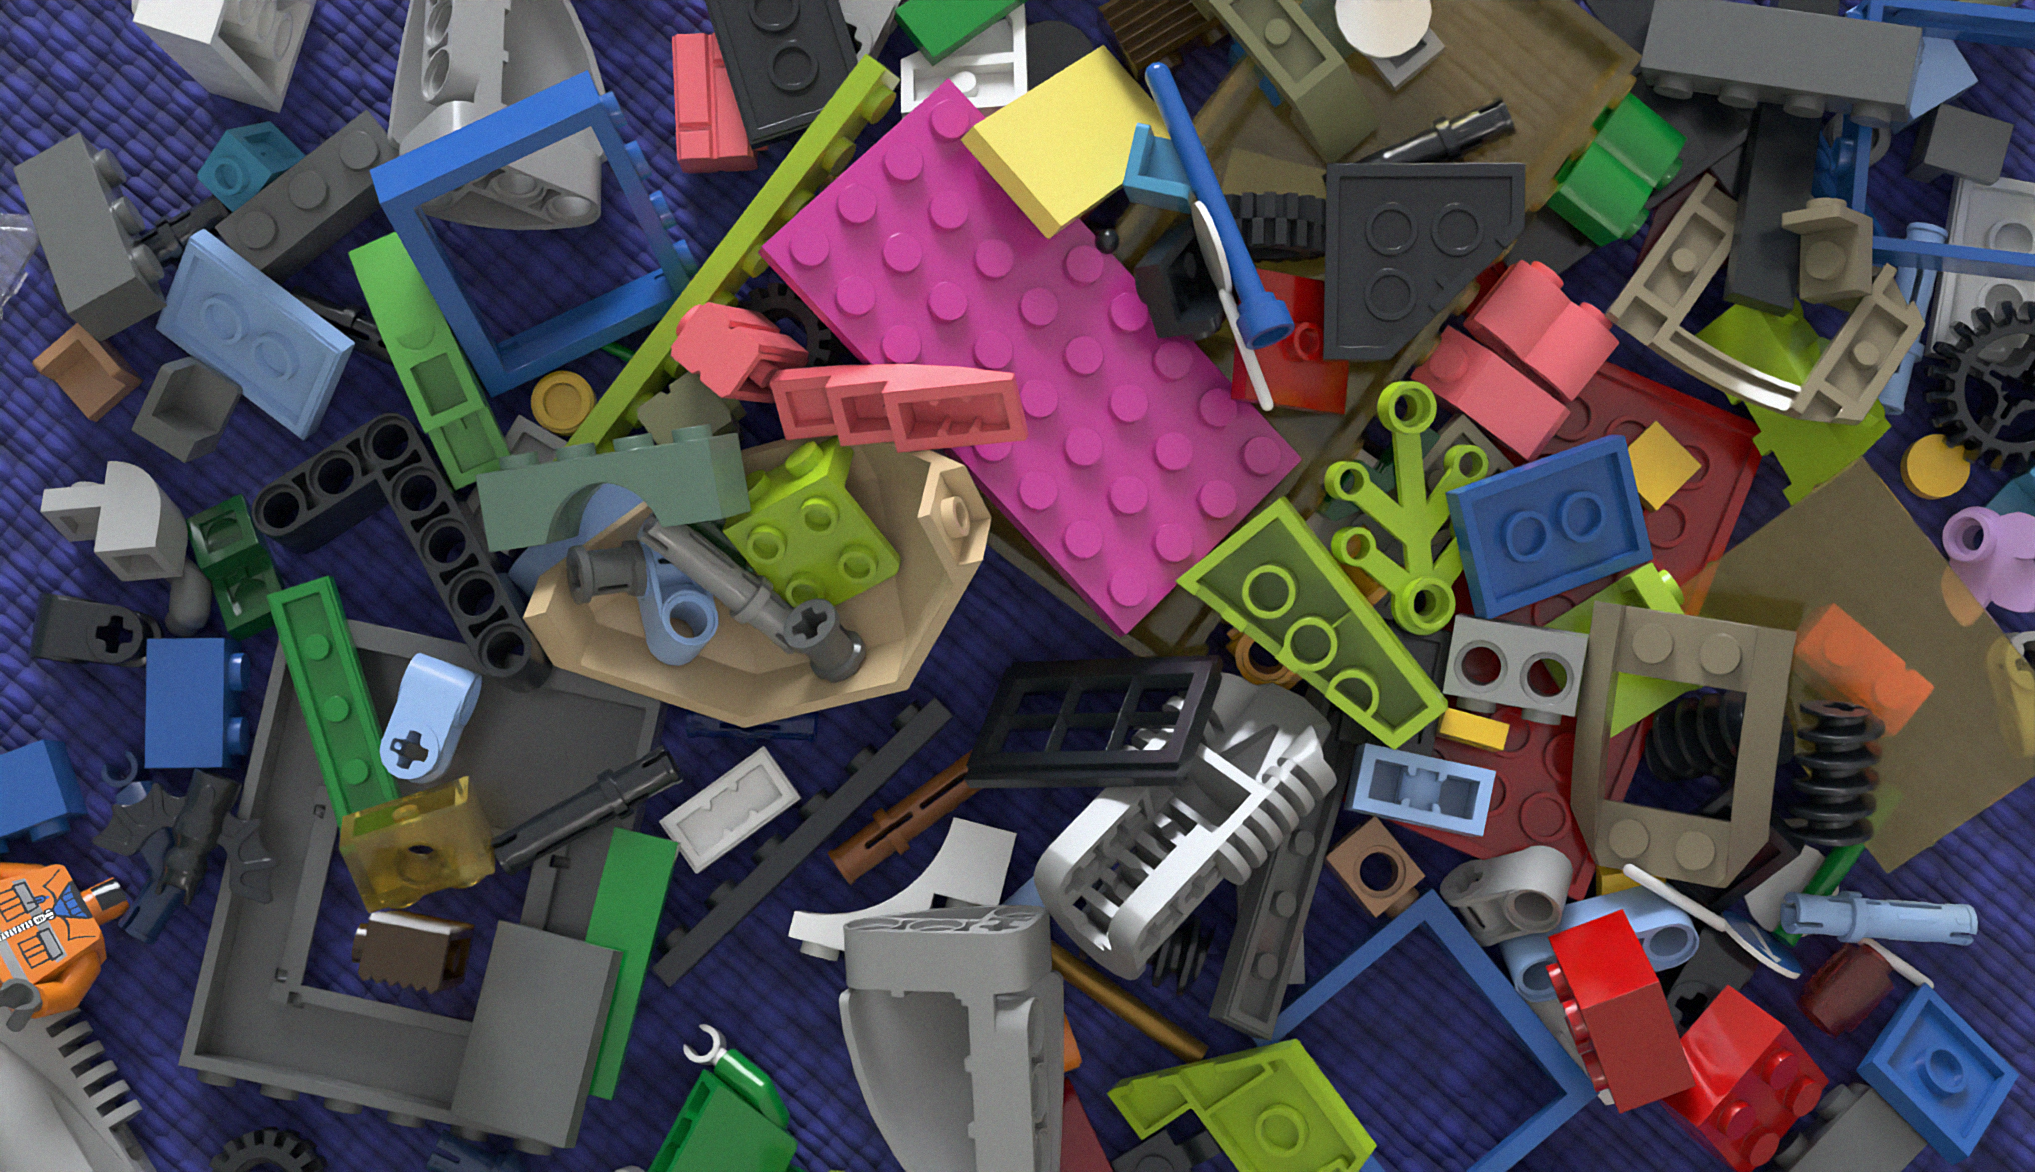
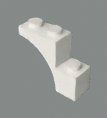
(966, 870)

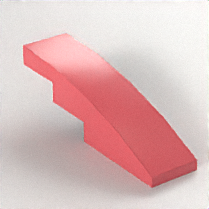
(900, 403)

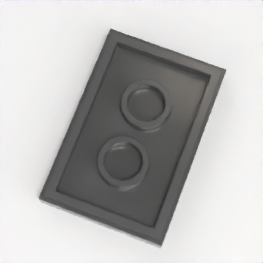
(536, 1034)

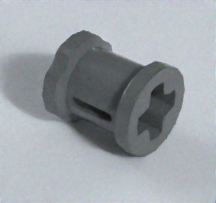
(606, 571)
(817, 632)

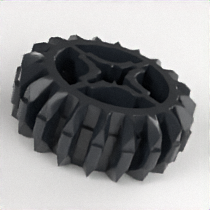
(1994, 408)

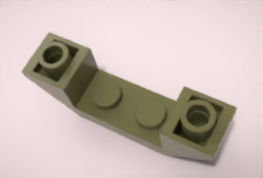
(1303, 68)

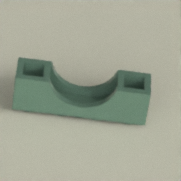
(680, 481)

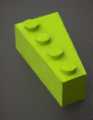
(1310, 615)

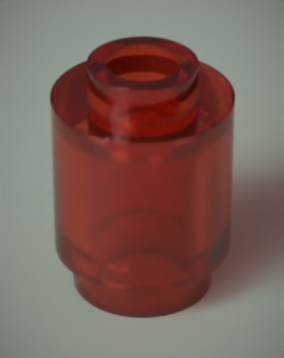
(1846, 989)

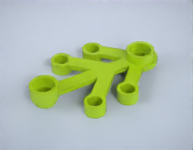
(1414, 519)

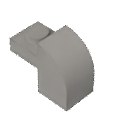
(130, 517)

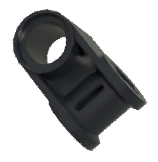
(88, 632)
(1703, 977)

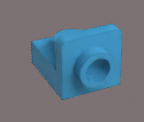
(247, 162)

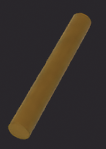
(1127, 1006)

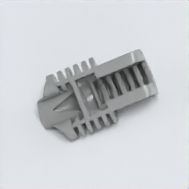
(1245, 788)
(54, 1102)

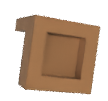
(88, 371)

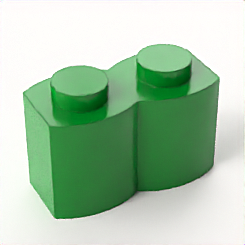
(1616, 173)

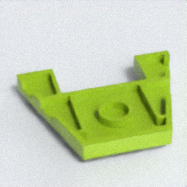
(1261, 1106)

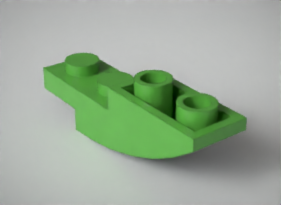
(429, 362)

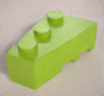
(1789, 351)

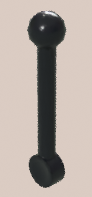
(1106, 240)

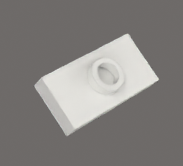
(730, 810)

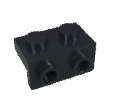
(1179, 286)

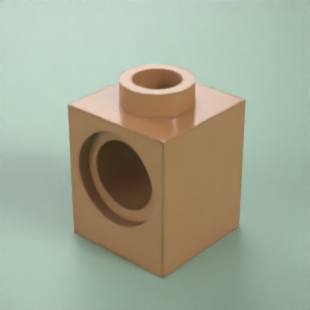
(1346, 858)

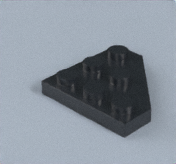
(1407, 245)

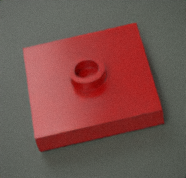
(1296, 365)

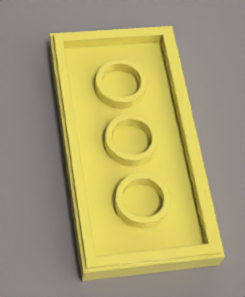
(1066, 140)

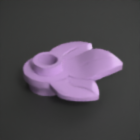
(2004, 562)

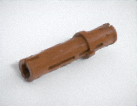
(855, 859)

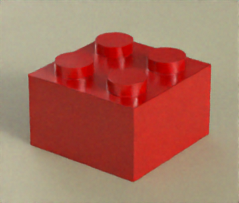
(1617, 1012)
(1747, 1081)

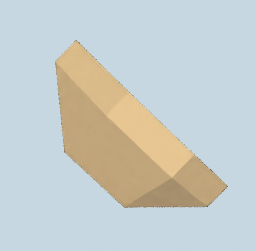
(741, 676)

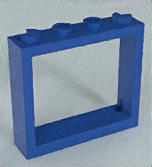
(492, 144)
(1852, 150)
(1495, 990)

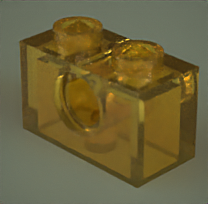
(439, 817)

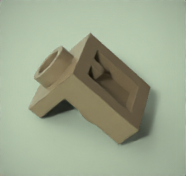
(1832, 250)

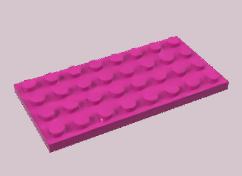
(1130, 435)

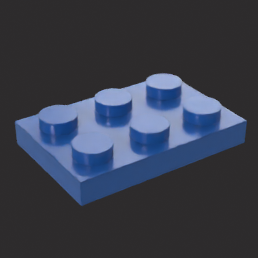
(1549, 526)

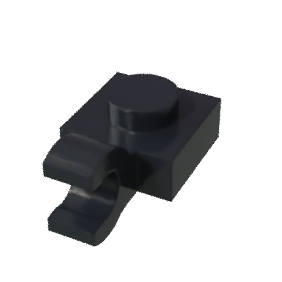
(1162, 1154)

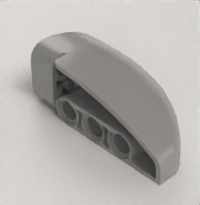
(481, 57)
(958, 1036)

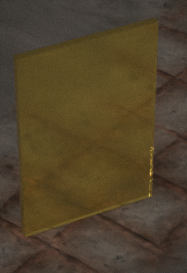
(1892, 632)

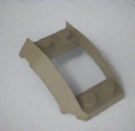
(1680, 267)
(1696, 653)

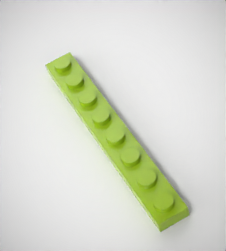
(819, 152)

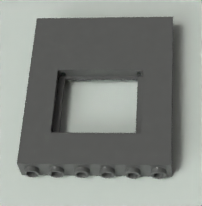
(522, 758)

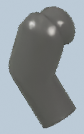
(189, 601)

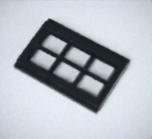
(1109, 768)

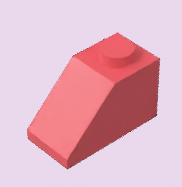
(1491, 395)

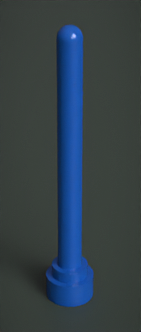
(1262, 317)

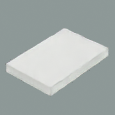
(1990, 219)

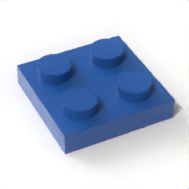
(1938, 1073)

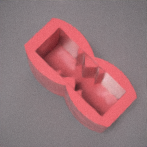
(1542, 331)

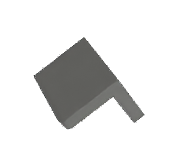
(1959, 145)
(187, 409)

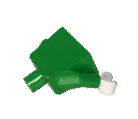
(728, 1120)

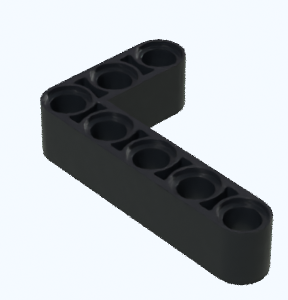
(431, 531)

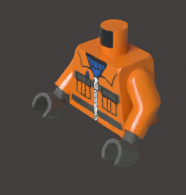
(50, 938)

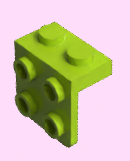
(810, 530)
(1635, 694)

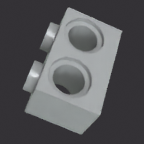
(1517, 648)

